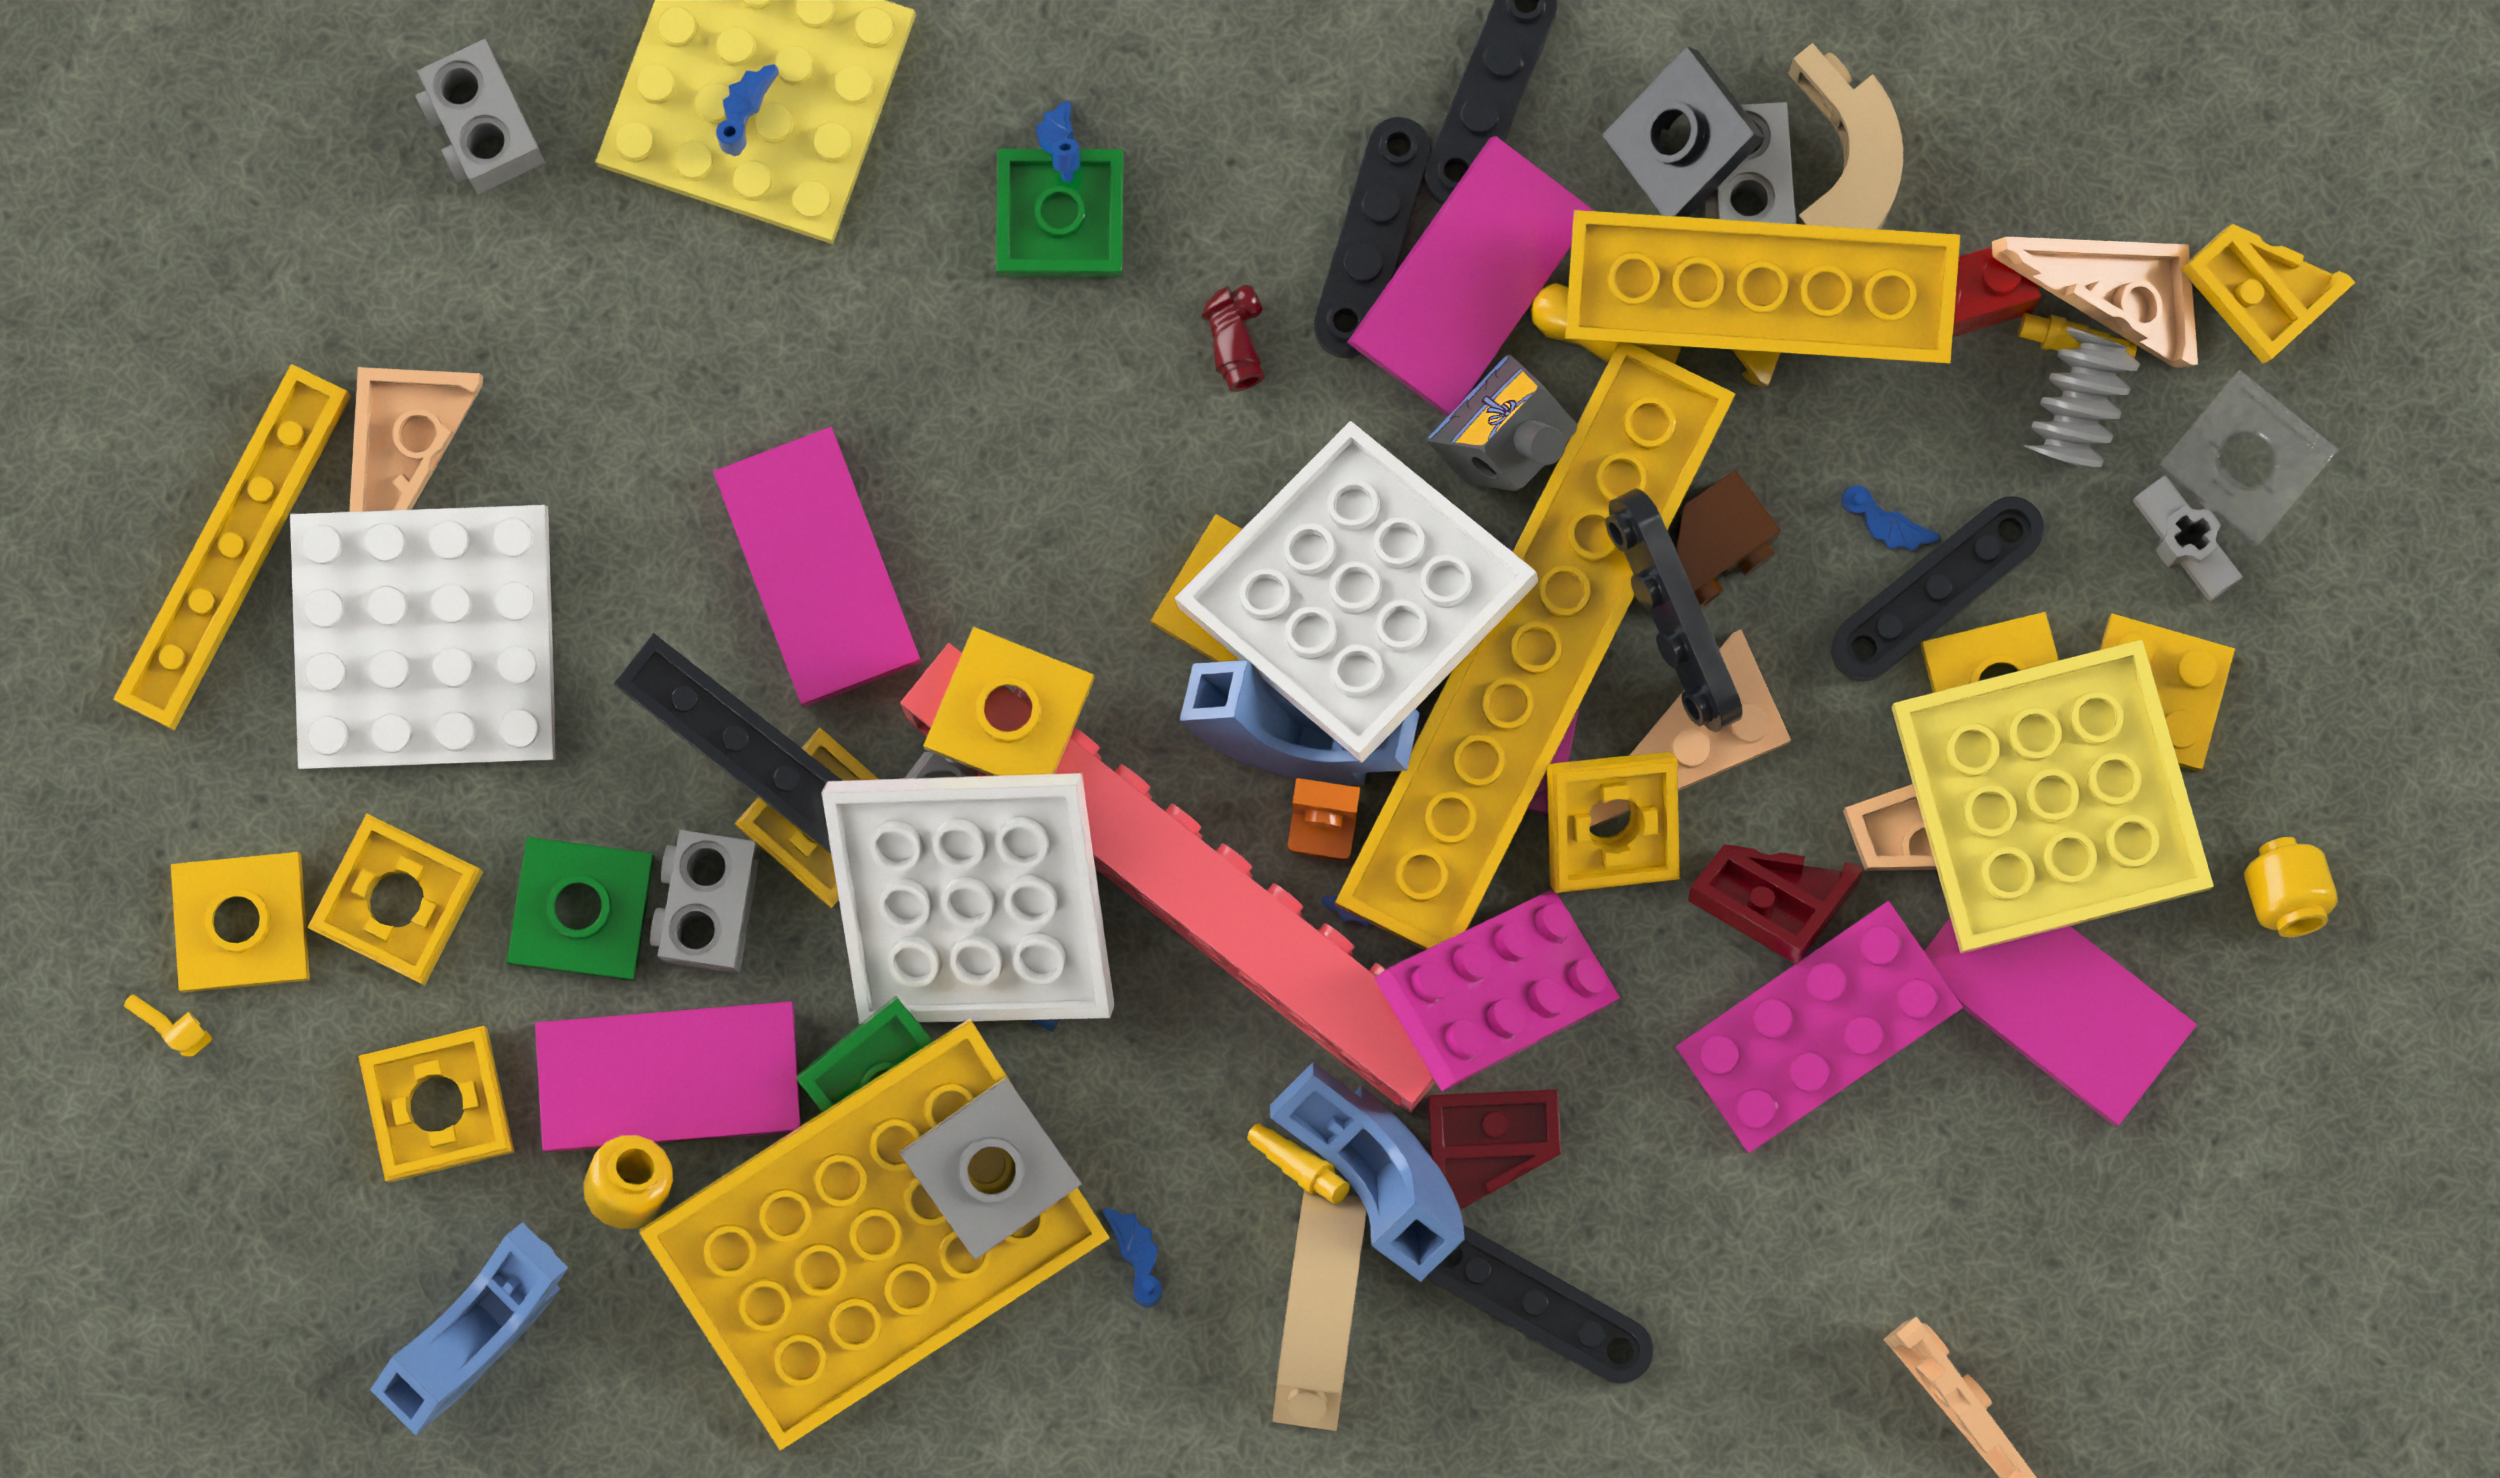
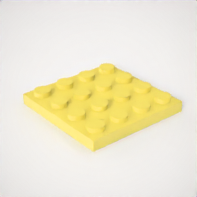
(812, 120)
(2052, 796)

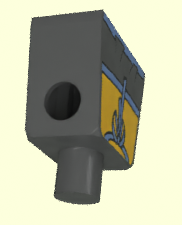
(1504, 430)

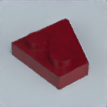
(1773, 896)
(1492, 1138)

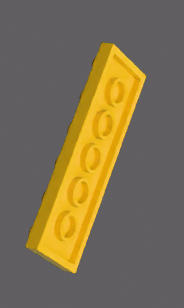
(1762, 286)

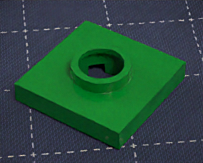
(609, 945)

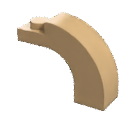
(1868, 138)
(1319, 1312)

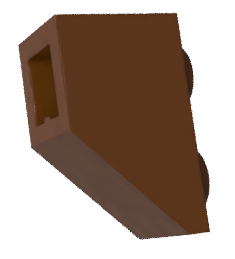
(1721, 533)

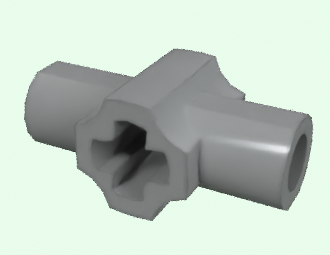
(2206, 565)

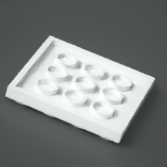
(1356, 590)
(423, 636)
(970, 897)

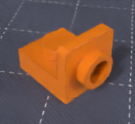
(1323, 819)

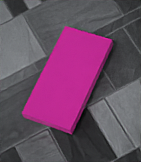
(1470, 277)
(817, 567)
(1497, 989)
(2067, 1013)
(1819, 1027)
(668, 1076)

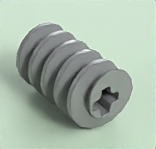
(2083, 399)

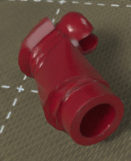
(1233, 345)

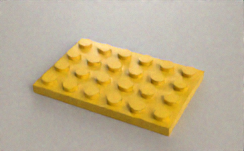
(831, 1260)

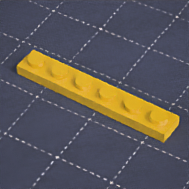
(232, 547)

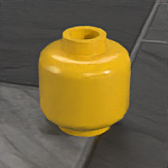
(2291, 887)
(628, 1182)

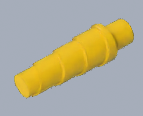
(2053, 335)
(1299, 1164)

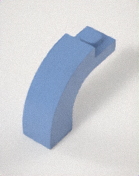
(1256, 725)
(1402, 1188)
(473, 1332)

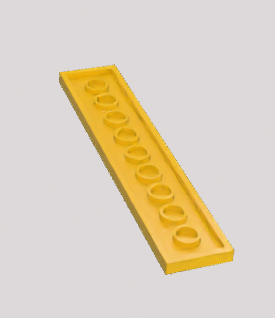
(1529, 674)

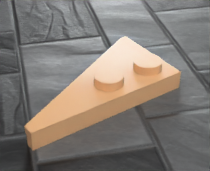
(2120, 284)
(403, 431)
(1706, 752)
(1956, 1395)

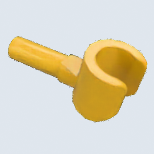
(181, 1036)

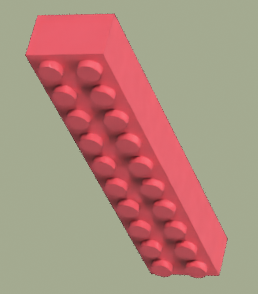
(1217, 905)

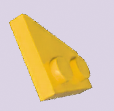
(2262, 288)

